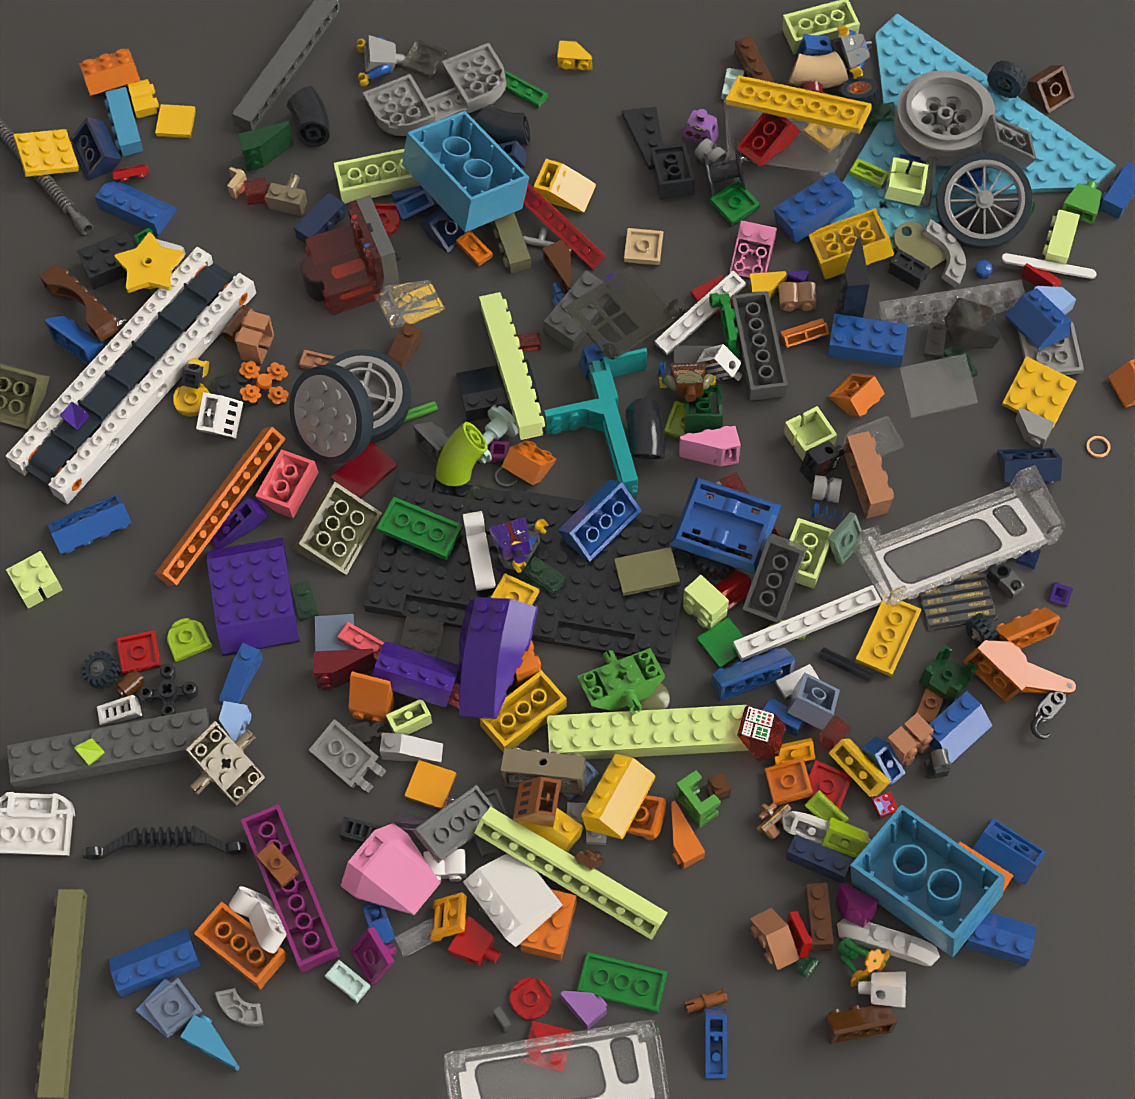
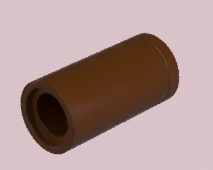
(235, 324)

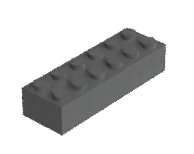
(759, 346)

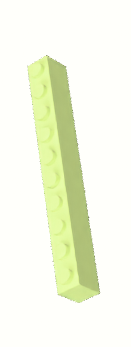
(511, 367)
(570, 873)

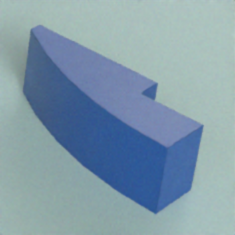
(415, 204)

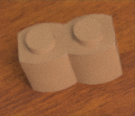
(797, 296)

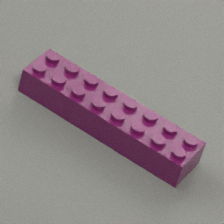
(295, 901)

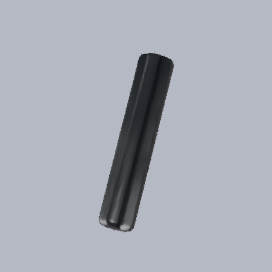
(846, 664)

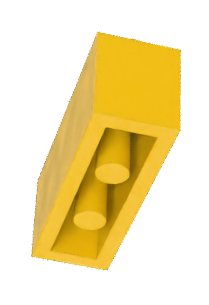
(859, 767)

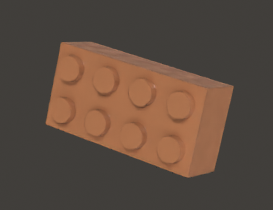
(868, 474)

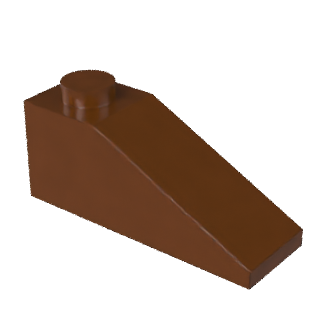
(559, 261)
(405, 344)

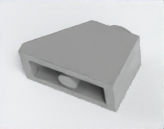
(1033, 427)

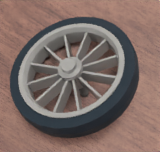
(984, 200)

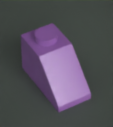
(585, 1006)

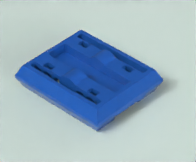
(726, 524)

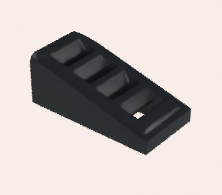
(356, 823)

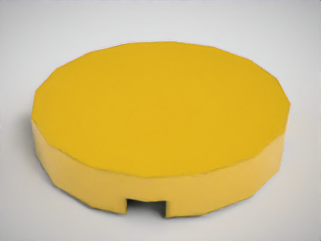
(188, 400)

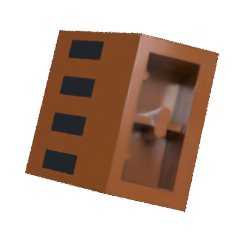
(537, 801)

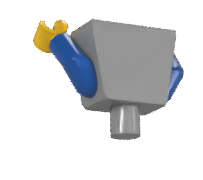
(379, 57)

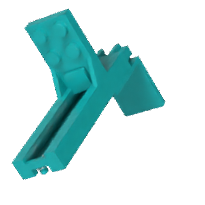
(603, 412)

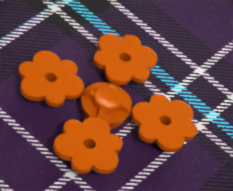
(263, 381)

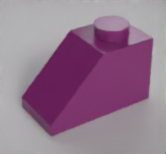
(855, 905)

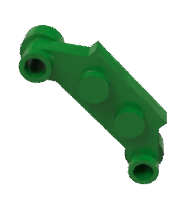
(727, 317)

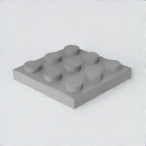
(1061, 356)

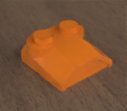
(649, 818)

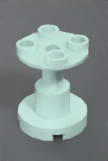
(501, 423)

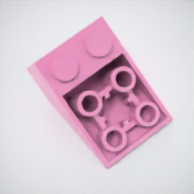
(753, 249)
(713, 447)

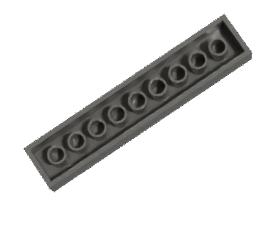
(124, 745)

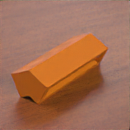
(804, 333)

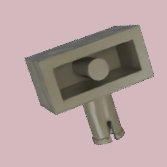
(287, 198)

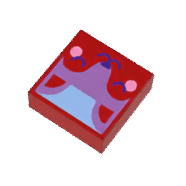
(884, 805)

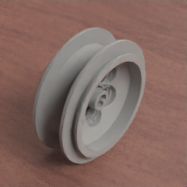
(942, 116)

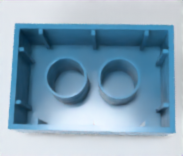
(465, 171)
(927, 880)

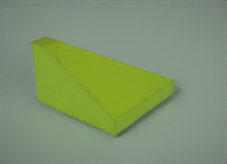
(89, 751)

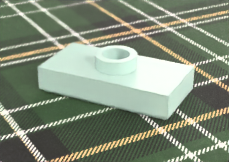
(347, 981)

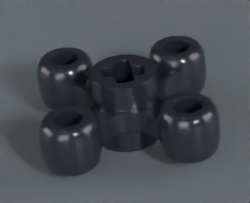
(168, 685)

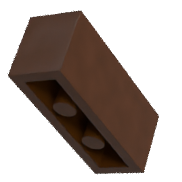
(819, 916)

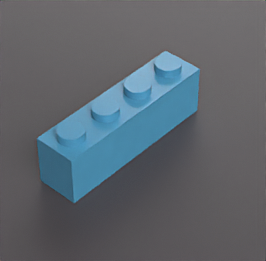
(124, 122)

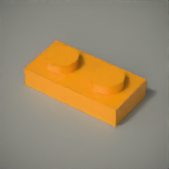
(796, 750)

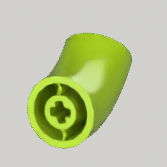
(460, 455)

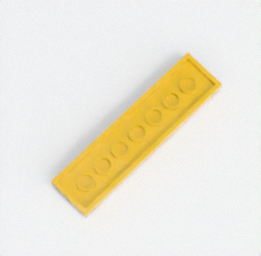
(798, 104)

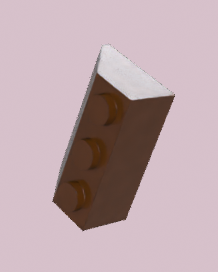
(859, 1022)

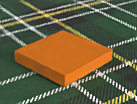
(788, 781)

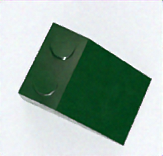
(264, 144)
(704, 412)

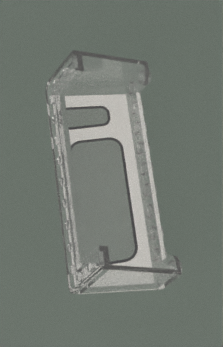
(961, 539)
(595, 1064)

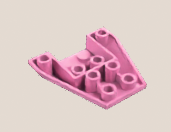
(390, 872)

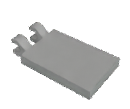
(346, 755)

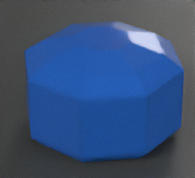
(983, 269)

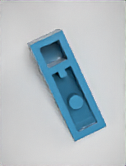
(205, 1038)

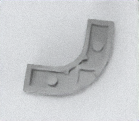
(953, 251)

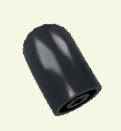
(310, 117)
(504, 125)
(645, 429)

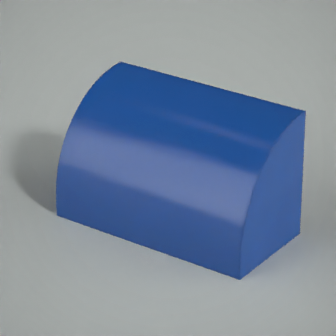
(792, 723)

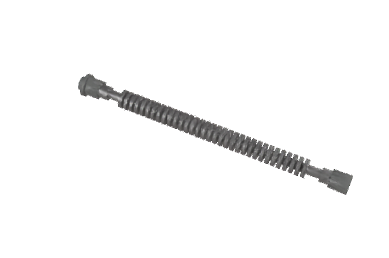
(50, 186)

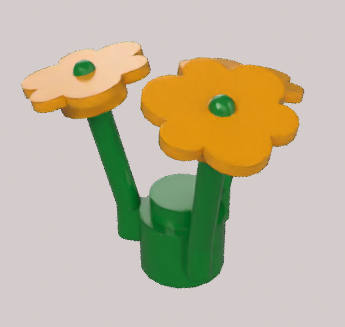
(874, 959)

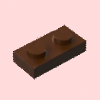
(590, 858)

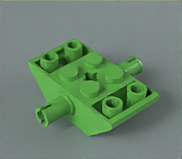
(622, 681)

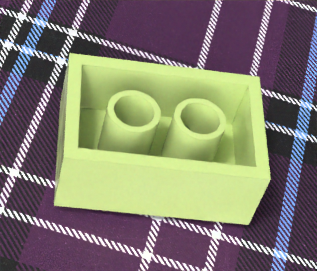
(815, 538)

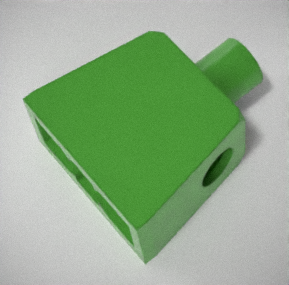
(1084, 201)

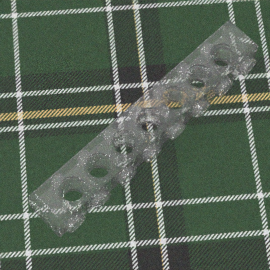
(944, 300)

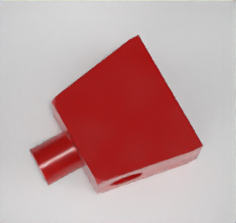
(474, 944)

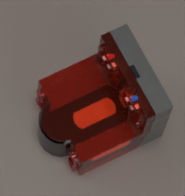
(350, 262)

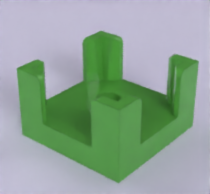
(686, 794)

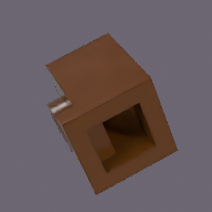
(718, 786)

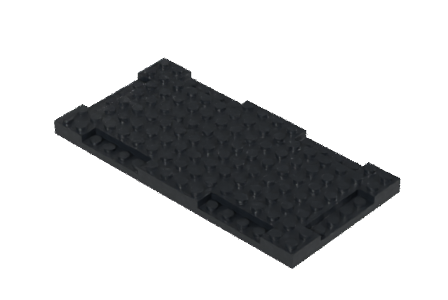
(585, 610)

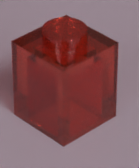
(256, 191)
(834, 732)

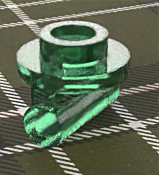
(807, 966)

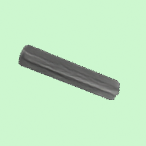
(926, 200)

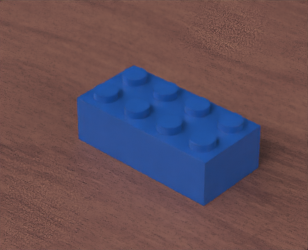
(813, 207)
(867, 340)

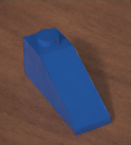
(241, 674)
(715, 1042)

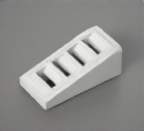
(129, 701)

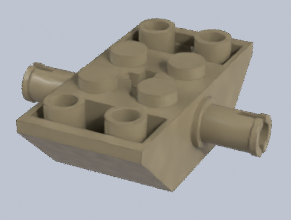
(236, 774)

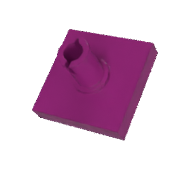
(373, 955)

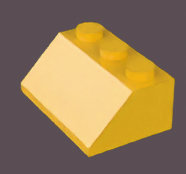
(563, 834)

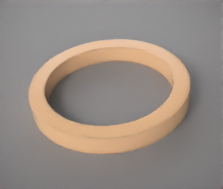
(1097, 455)

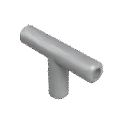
(541, 242)

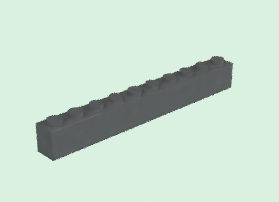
(284, 63)

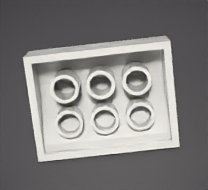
(513, 897)

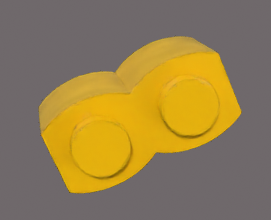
(142, 98)

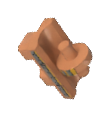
(767, 826)

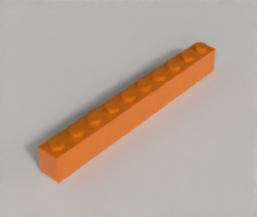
(219, 507)

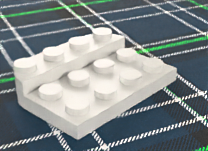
(35, 824)

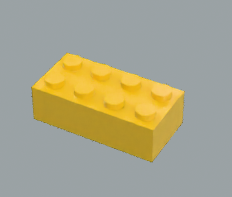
(524, 711)

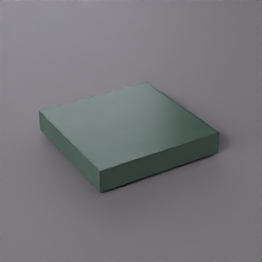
(844, 538)

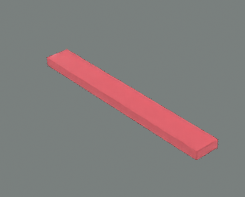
(360, 639)

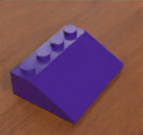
(416, 673)

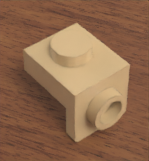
(236, 185)

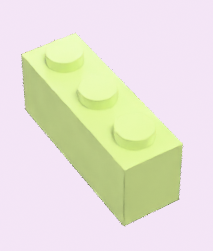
(1061, 237)

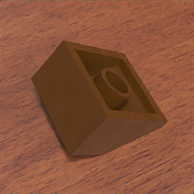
(1050, 88)

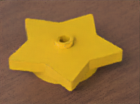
(149, 265)

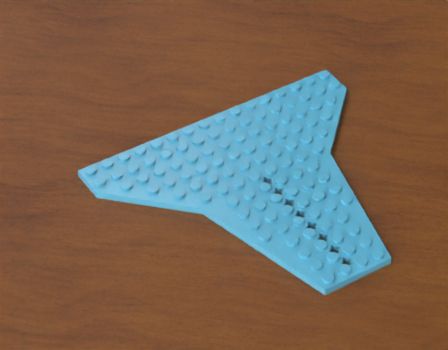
(910, 52)

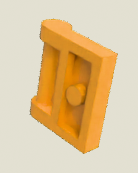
(453, 918)

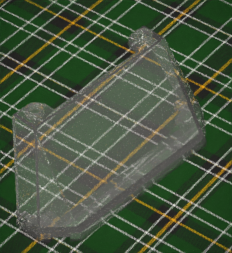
(813, 149)

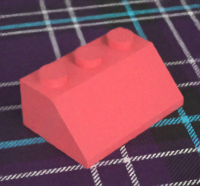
(287, 483)

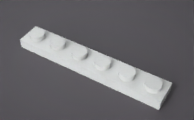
(697, 315)

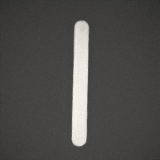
(1049, 266)

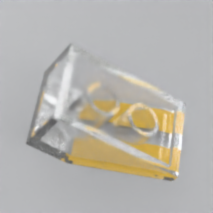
(409, 302)

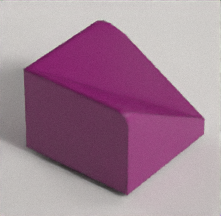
(499, 450)

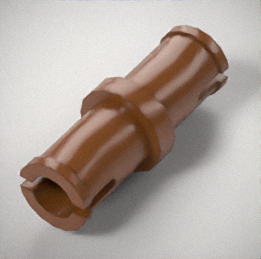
(705, 1001)

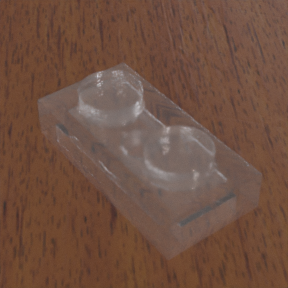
(415, 938)

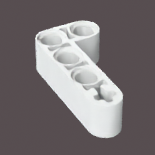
(478, 551)
(262, 917)

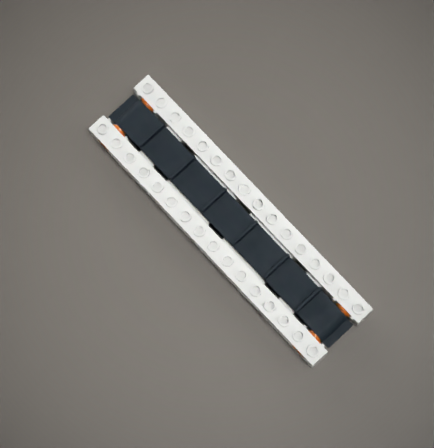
(131, 375)

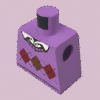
(701, 127)

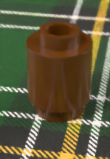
(129, 684)

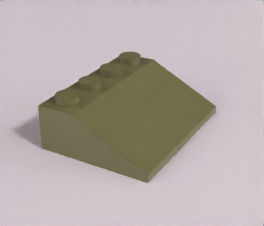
(20, 395)
(337, 529)

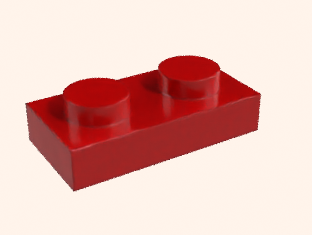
(124, 173)
(801, 939)

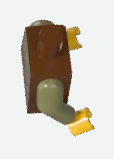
(688, 380)

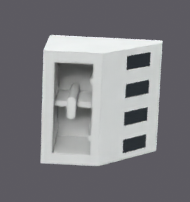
(219, 415)

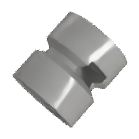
(714, 153)
(826, 488)

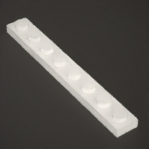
(806, 622)

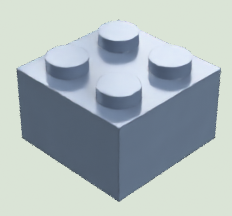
(813, 701)

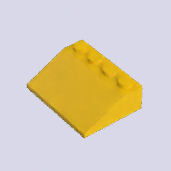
(836, 241)

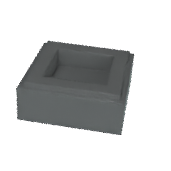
(502, 1020)

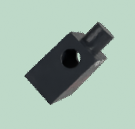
(820, 460)

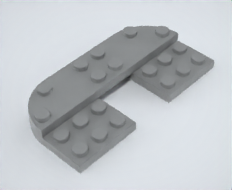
(477, 81)

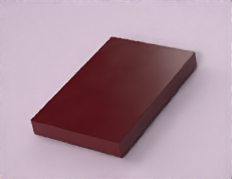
(365, 471)

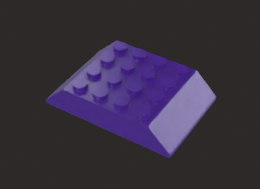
(252, 596)

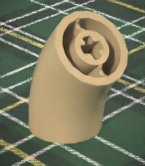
(826, 69)

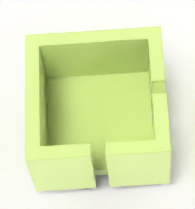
(906, 187)
(813, 432)
(30, 576)
(705, 602)

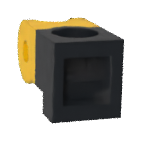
(194, 373)

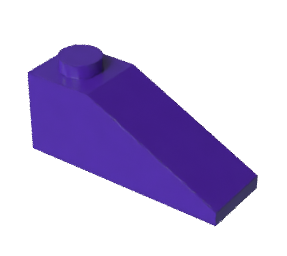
(240, 522)

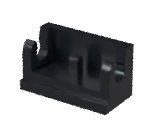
(908, 269)

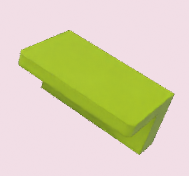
(845, 838)

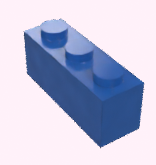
(1120, 192)

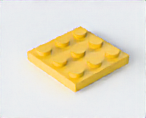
(45, 152)
(1039, 390)

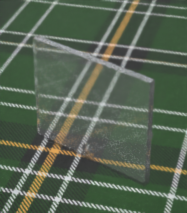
(938, 386)

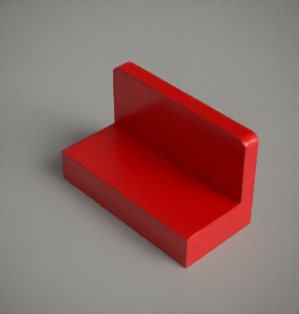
(1039, 277)
(734, 587)

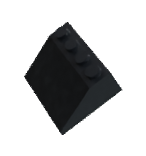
(854, 284)
(485, 388)

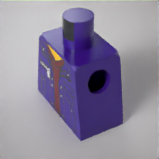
(512, 539)

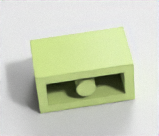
(409, 718)

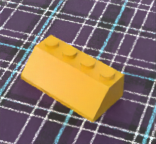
(617, 797)

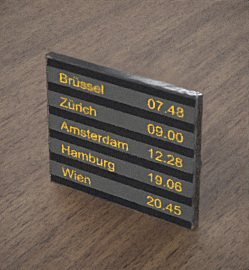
(957, 602)

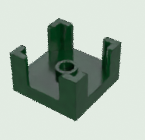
(946, 676)

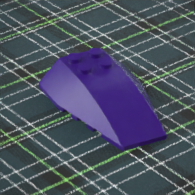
(490, 651)

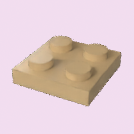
(643, 246)

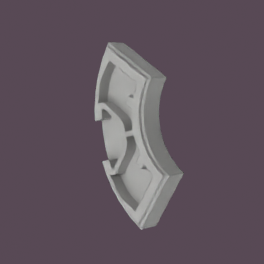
(238, 1009)

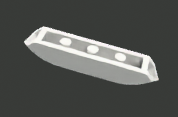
(806, 826)
(883, 938)

